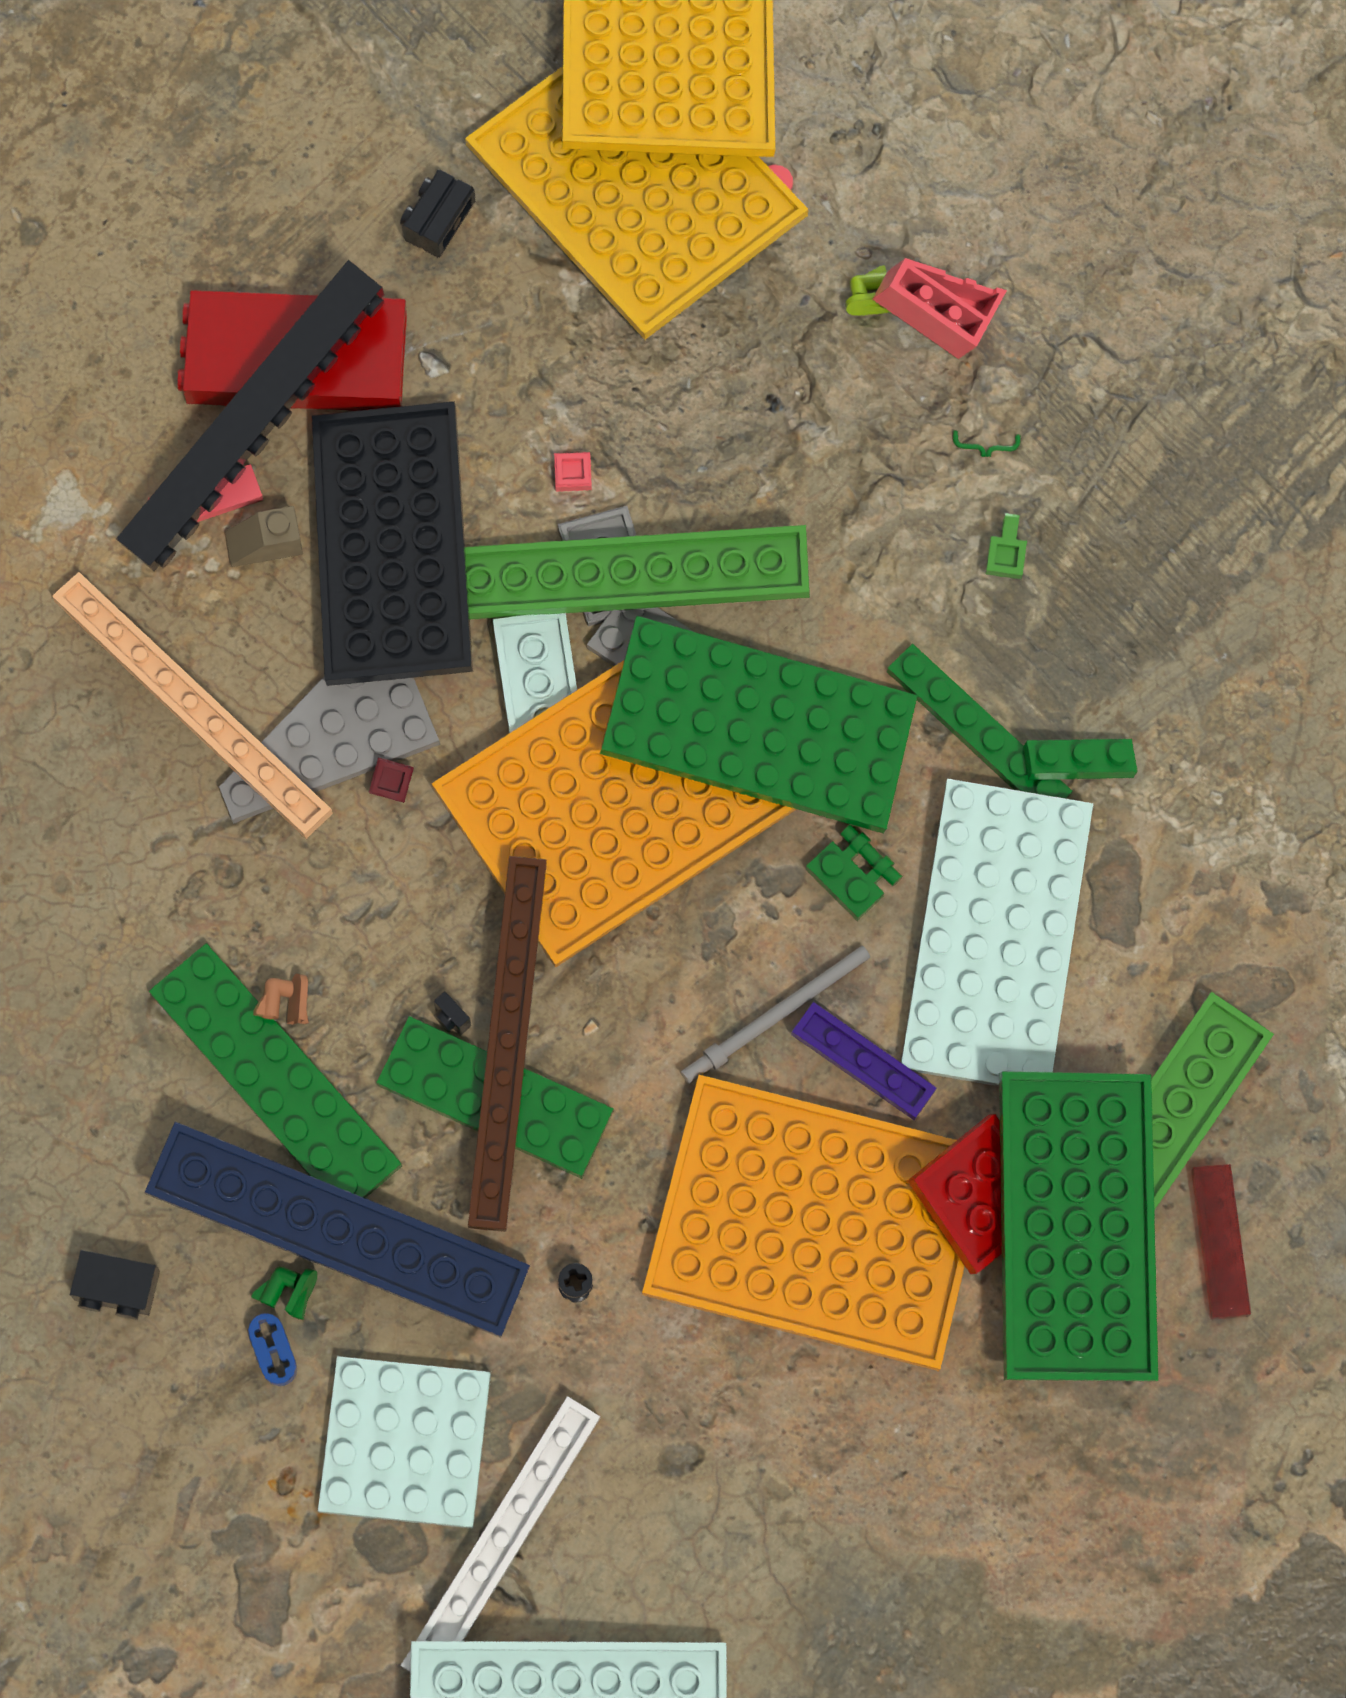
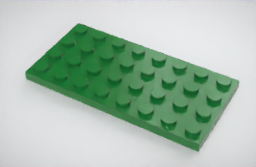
(759, 724)
(1078, 1227)

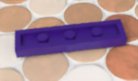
(863, 1061)

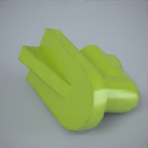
(861, 302)

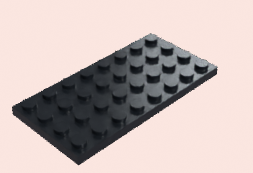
(391, 544)

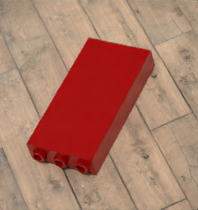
(238, 330)

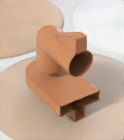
(295, 990)

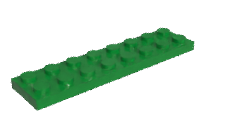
(273, 1075)

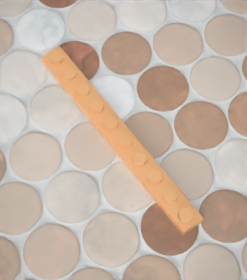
(193, 705)

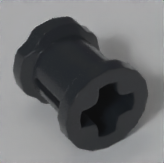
(581, 1273)

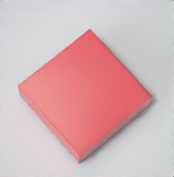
(572, 471)

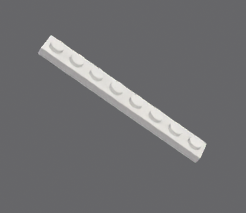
(510, 1525)

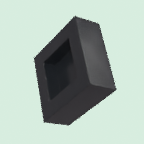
(450, 1014)

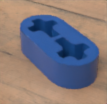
(264, 1353)

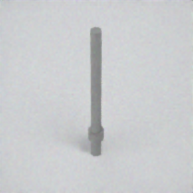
(717, 1055)

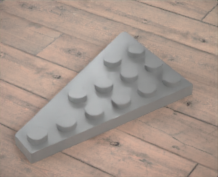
(339, 736)

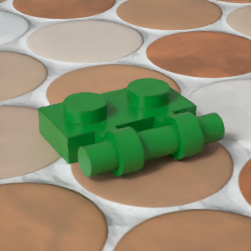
(845, 880)

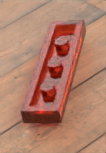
(1221, 1242)

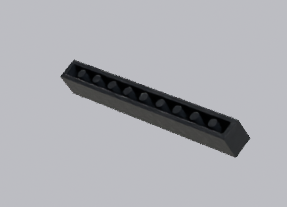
(251, 416)

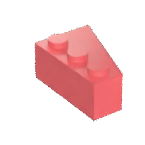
(939, 305)

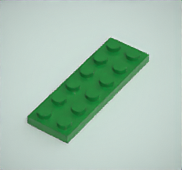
(449, 1079)

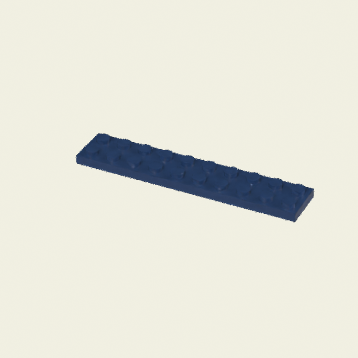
(337, 1229)

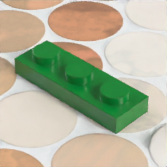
(1080, 759)

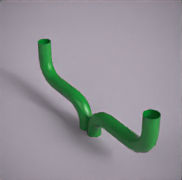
(982, 450)

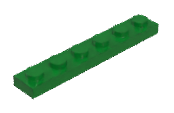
(969, 722)

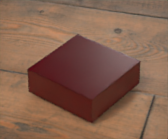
(390, 780)

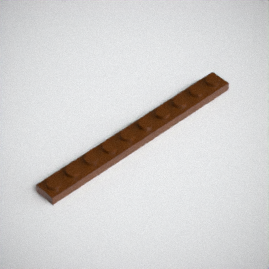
(507, 1044)

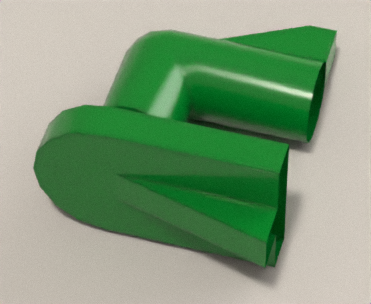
(302, 1284)

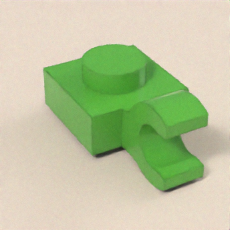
(1007, 553)

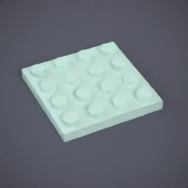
(404, 1442)

